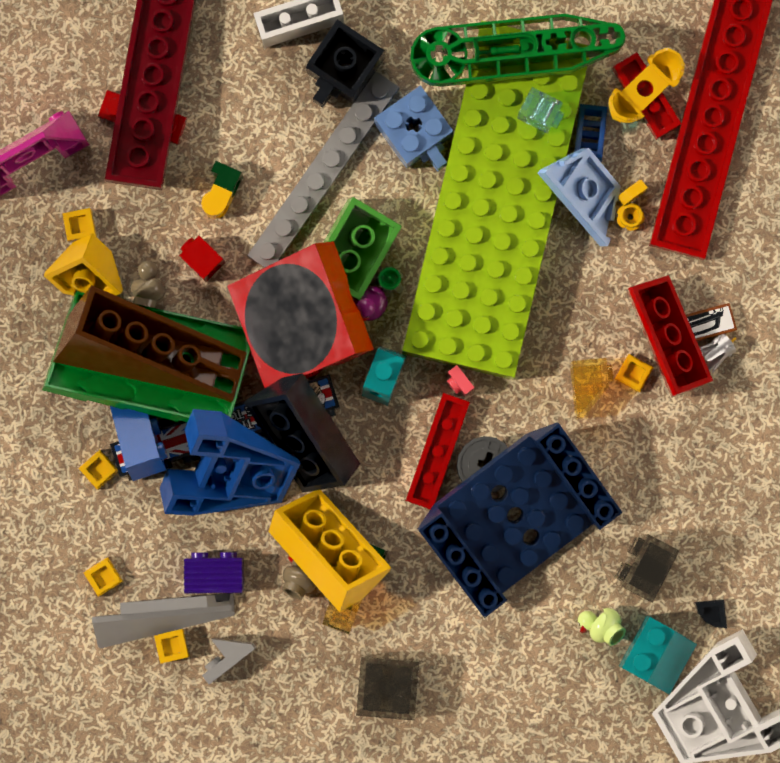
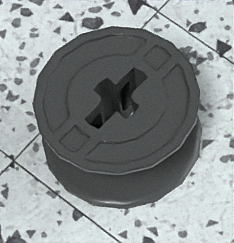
(476, 451)

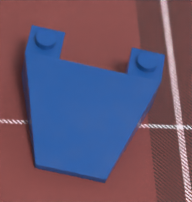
(233, 471)

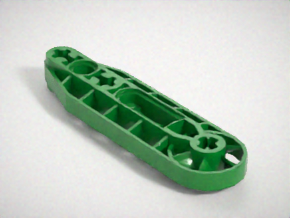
(533, 48)

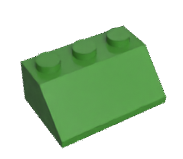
(361, 242)

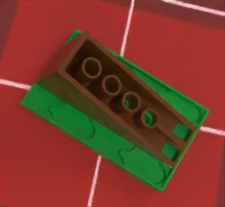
(146, 358)

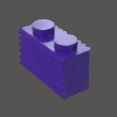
(214, 574)

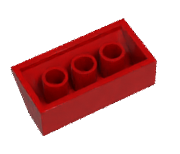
(669, 335)

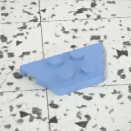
(585, 190)

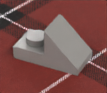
(233, 653)

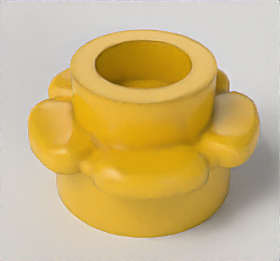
(635, 211)

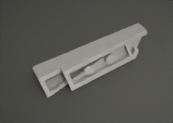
(160, 616)

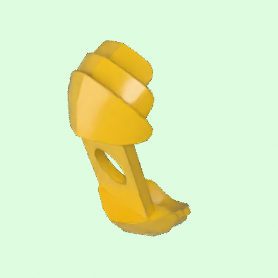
(664, 69)

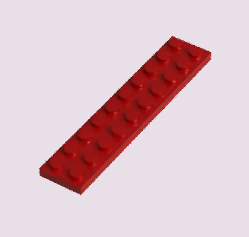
(710, 126)

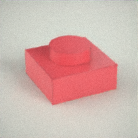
(459, 381)

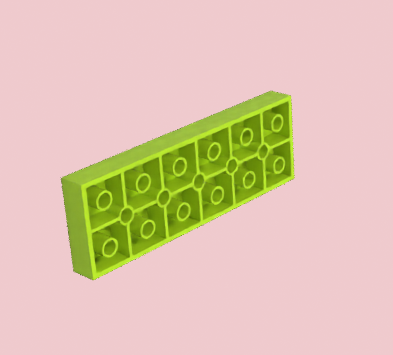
(491, 221)

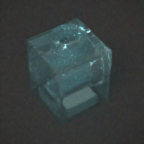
(541, 111)

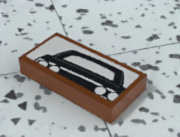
(712, 322)

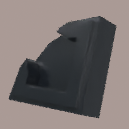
(712, 612)

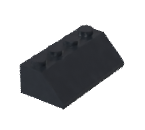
(301, 426)

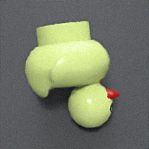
(603, 628)

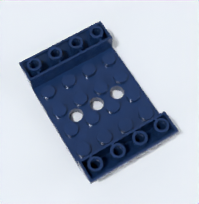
(556, 498)

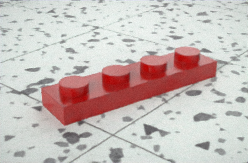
(437, 451)

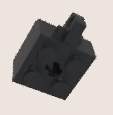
(343, 80)

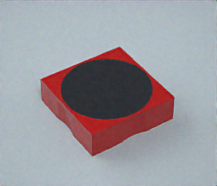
(300, 314)

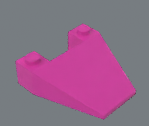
(59, 133)

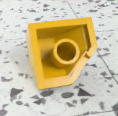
(83, 265)

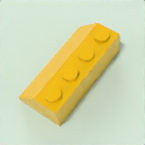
(328, 549)

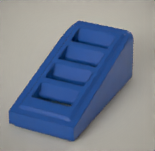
(596, 111)

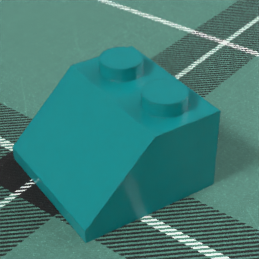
(657, 654)

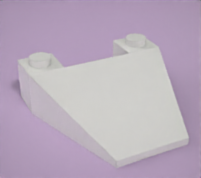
(711, 711)

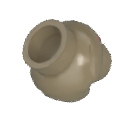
(147, 289)
(296, 581)

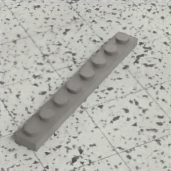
(323, 171)

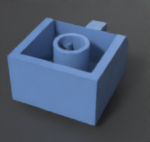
(412, 145)

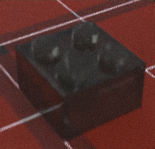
(646, 567)
(387, 687)

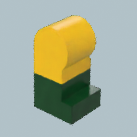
(222, 192)

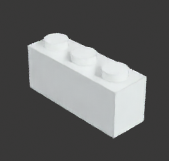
(296, 19)

